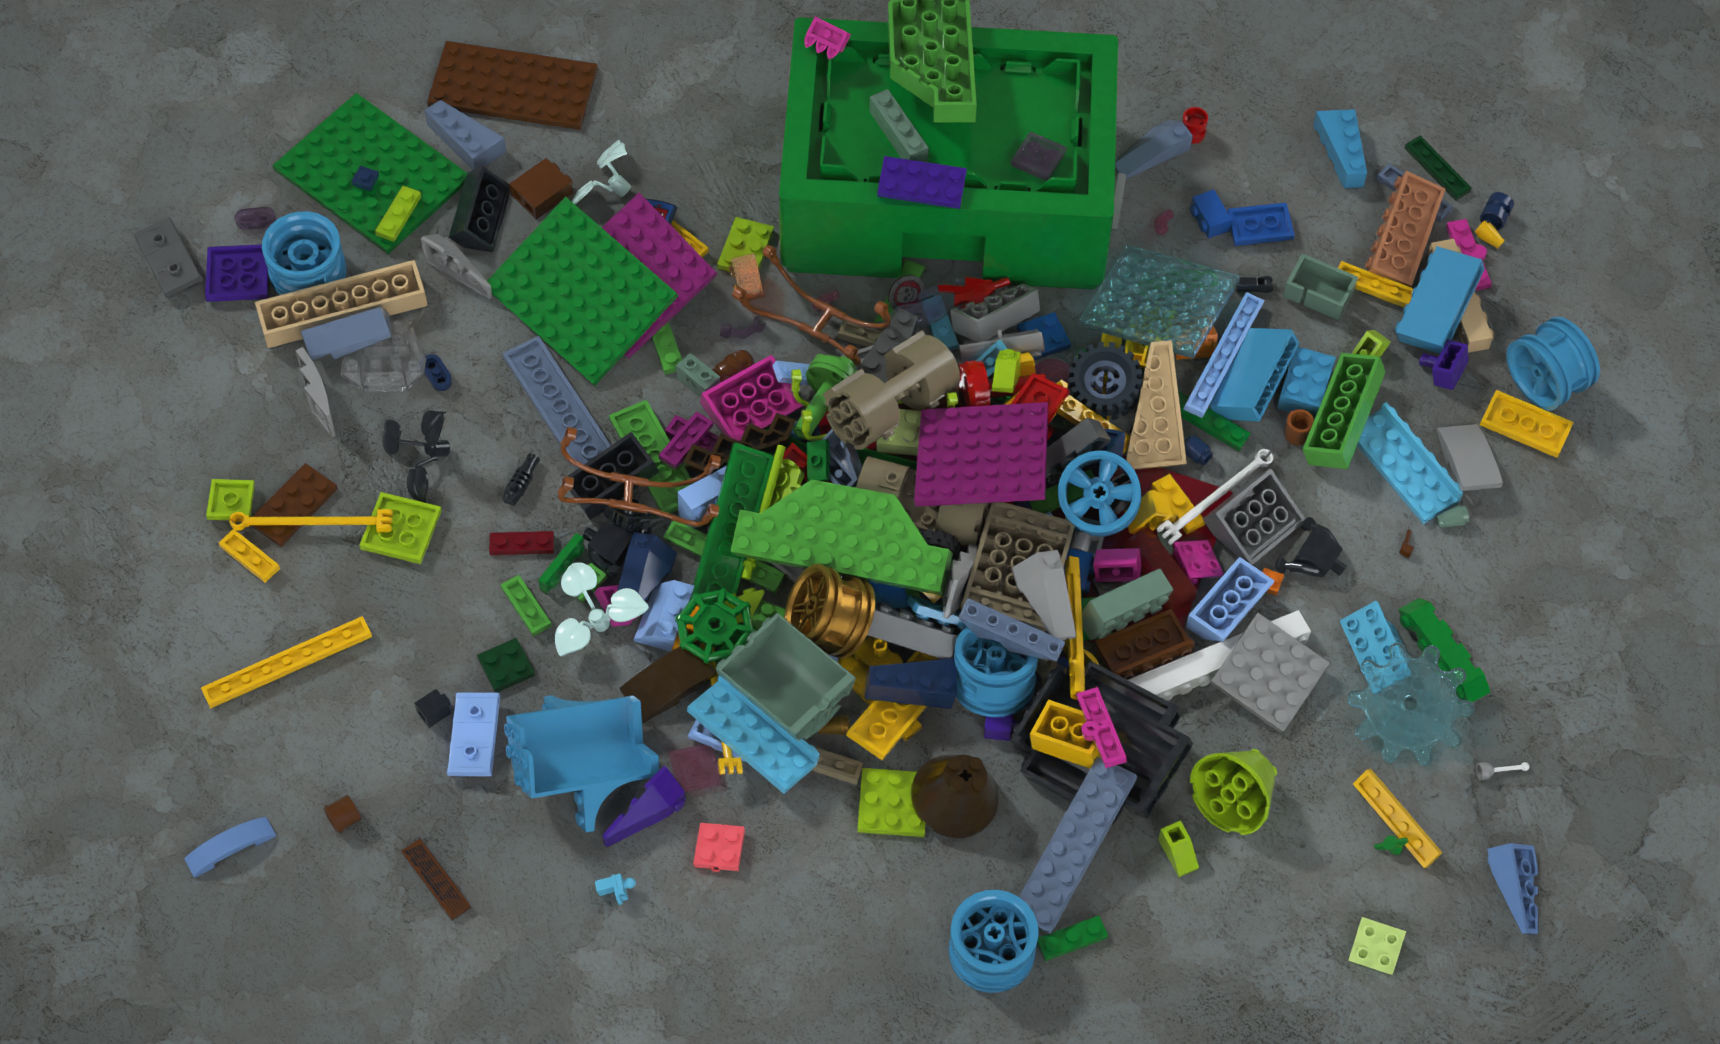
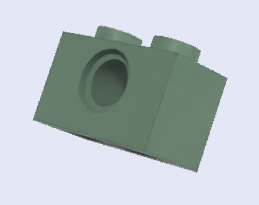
(696, 375)

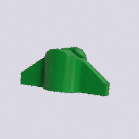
(1392, 844)

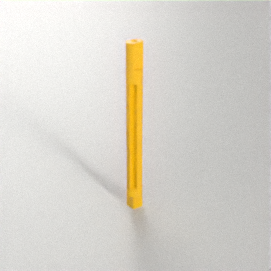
(1075, 645)

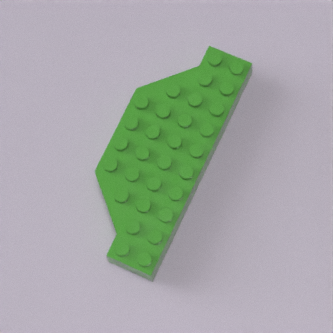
(934, 55)
(845, 530)

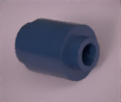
(1197, 450)

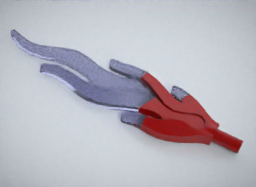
(949, 297)

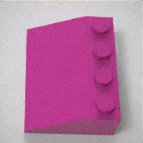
(749, 398)

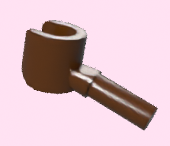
(1407, 549)

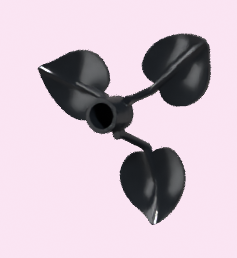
(431, 427)

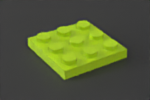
(411, 529)
(887, 803)

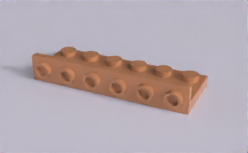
(1405, 228)

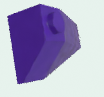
(658, 802)

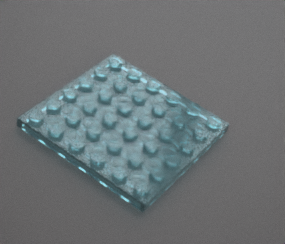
(1159, 299)

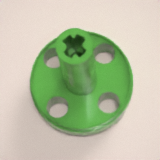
(822, 375)

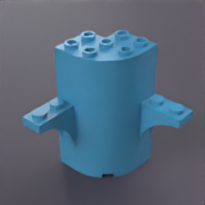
(579, 749)

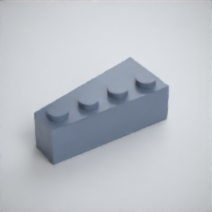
(465, 136)

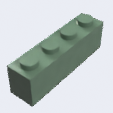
(897, 127)

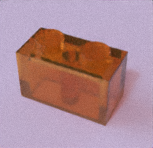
(747, 276)

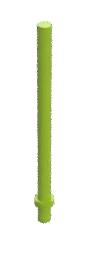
(750, 564)

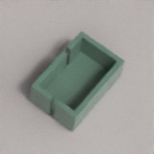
(1320, 286)

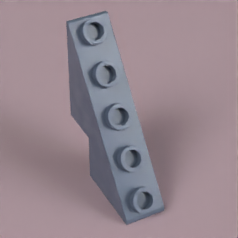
(1011, 633)

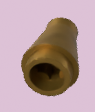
(836, 725)

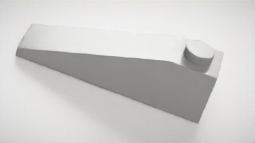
(447, 257)
(1045, 587)

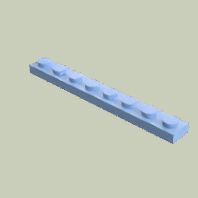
(1223, 355)

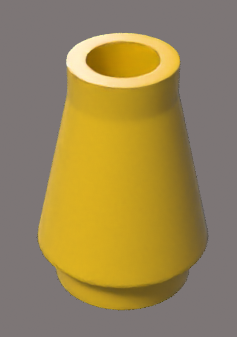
(1489, 234)

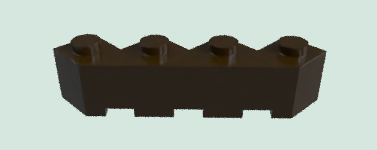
(753, 437)

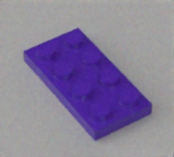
(921, 182)

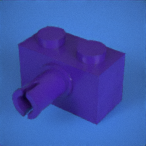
(1449, 365)

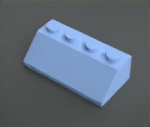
(1228, 601)

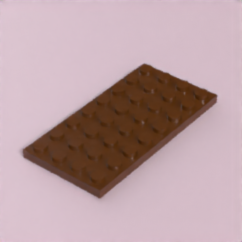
(513, 85)

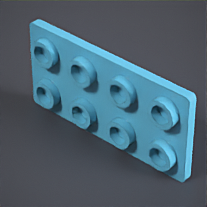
(1370, 634)

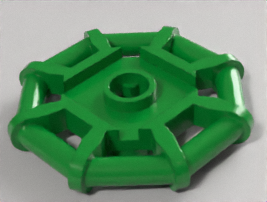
(702, 629)

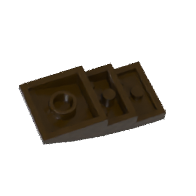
(667, 681)

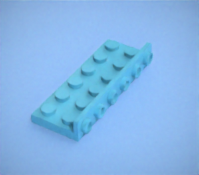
(1408, 465)
(754, 735)

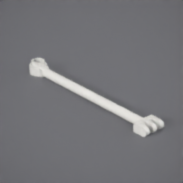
(1172, 529)

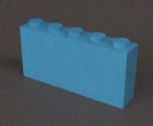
(1439, 299)
(1255, 374)

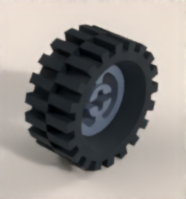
(1115, 362)

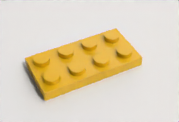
(1526, 423)

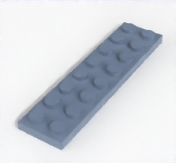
(555, 399)
(1076, 842)

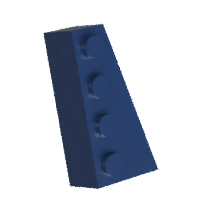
(914, 683)

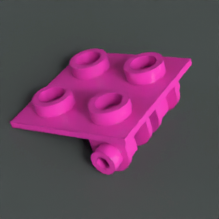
(1197, 560)

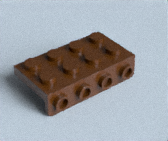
(1145, 645)

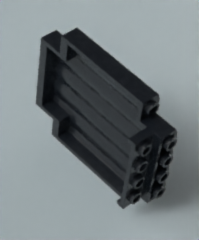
(1142, 725)

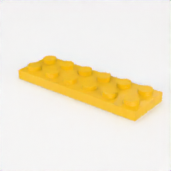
(885, 721)

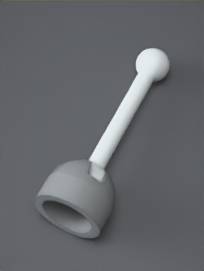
(1485, 770)

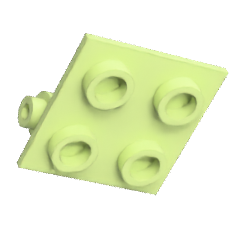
(1377, 945)

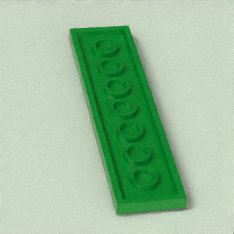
(740, 490)

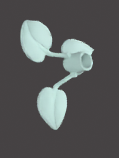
(617, 182)
(625, 606)

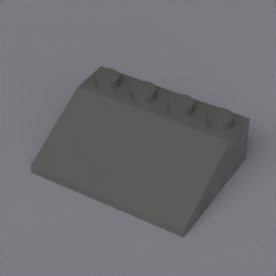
(1255, 517)

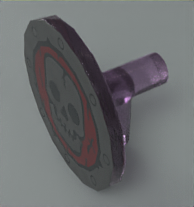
(905, 291)

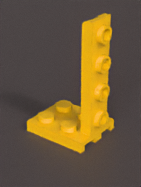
(1076, 412)

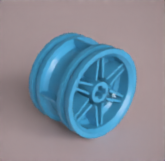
(306, 263)

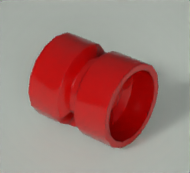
(1196, 122)

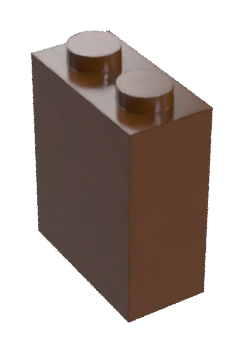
(541, 188)

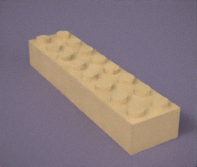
(391, 288)

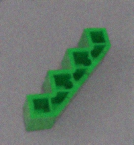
(1419, 618)

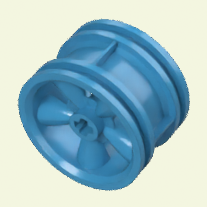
(1553, 363)
(1108, 465)

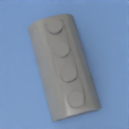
(1025, 341)

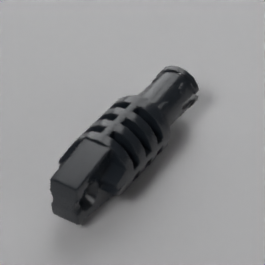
(520, 480)

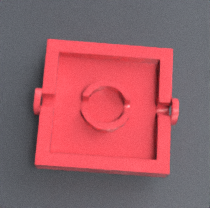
(719, 847)

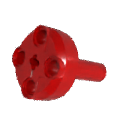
(977, 389)

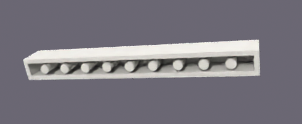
(1201, 666)

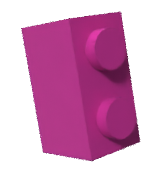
(1117, 565)

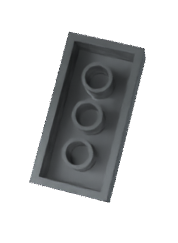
(912, 632)

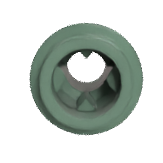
(1454, 517)

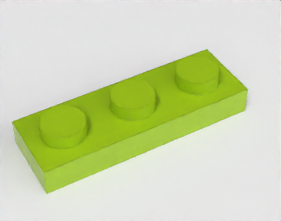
(398, 213)

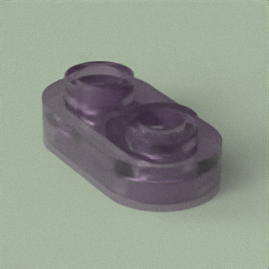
(255, 218)

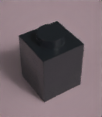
(433, 707)

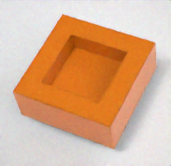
(1277, 577)

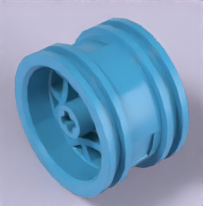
(991, 677)
(984, 964)

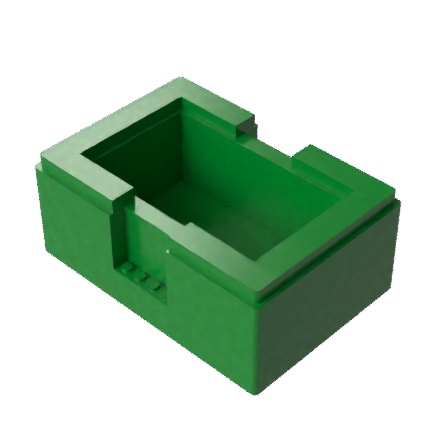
(1023, 83)

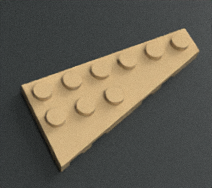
(1157, 423)

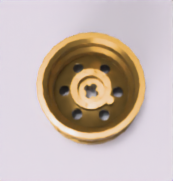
(831, 609)

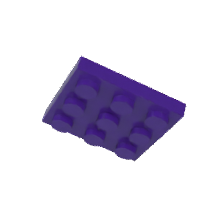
(236, 273)

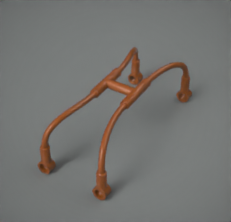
(850, 351)
(627, 504)

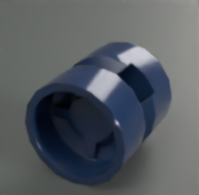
(1497, 209)

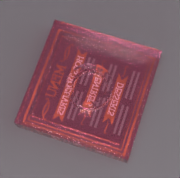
(695, 767)

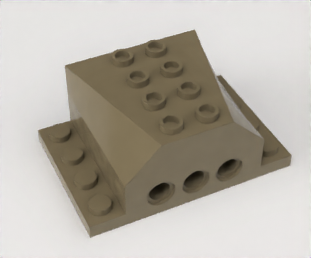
(1007, 540)

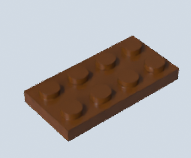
(296, 498)

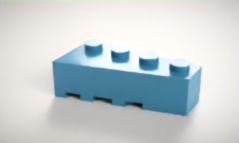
(1343, 144)

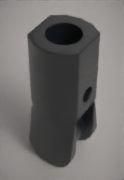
(1255, 284)

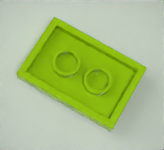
(744, 239)

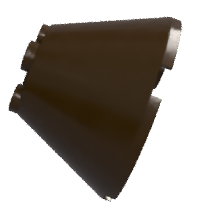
(955, 795)

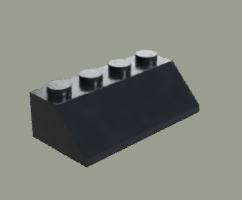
(480, 210)

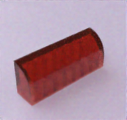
(1154, 557)

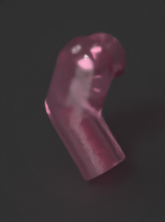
(1161, 222)
(827, 298)

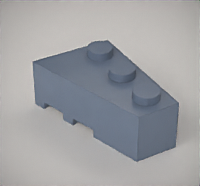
(843, 461)

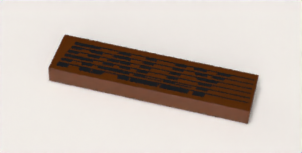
(435, 879)

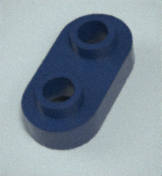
(438, 373)

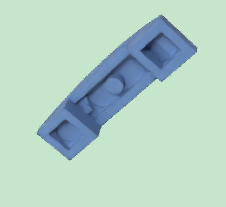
(228, 843)

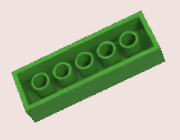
(1344, 411)

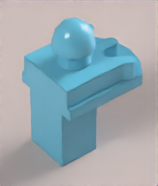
(615, 884)

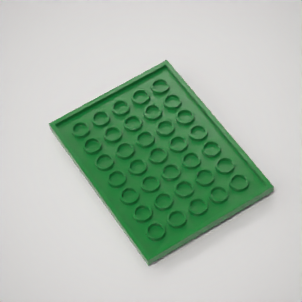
(369, 138)
(580, 291)

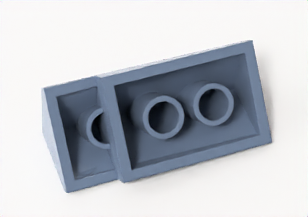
(347, 334)

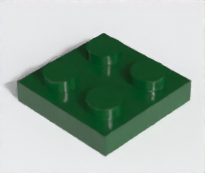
(505, 665)

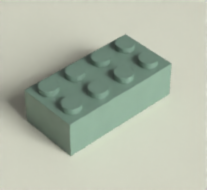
(1126, 604)

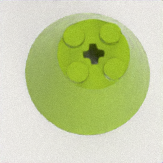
(1234, 789)

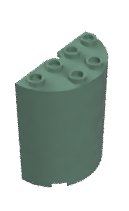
(787, 677)

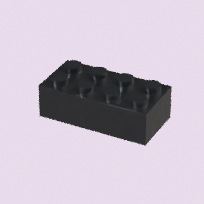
(622, 457)

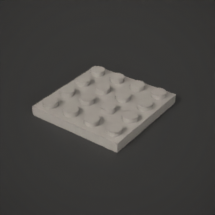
(1269, 673)

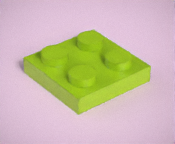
(229, 497)

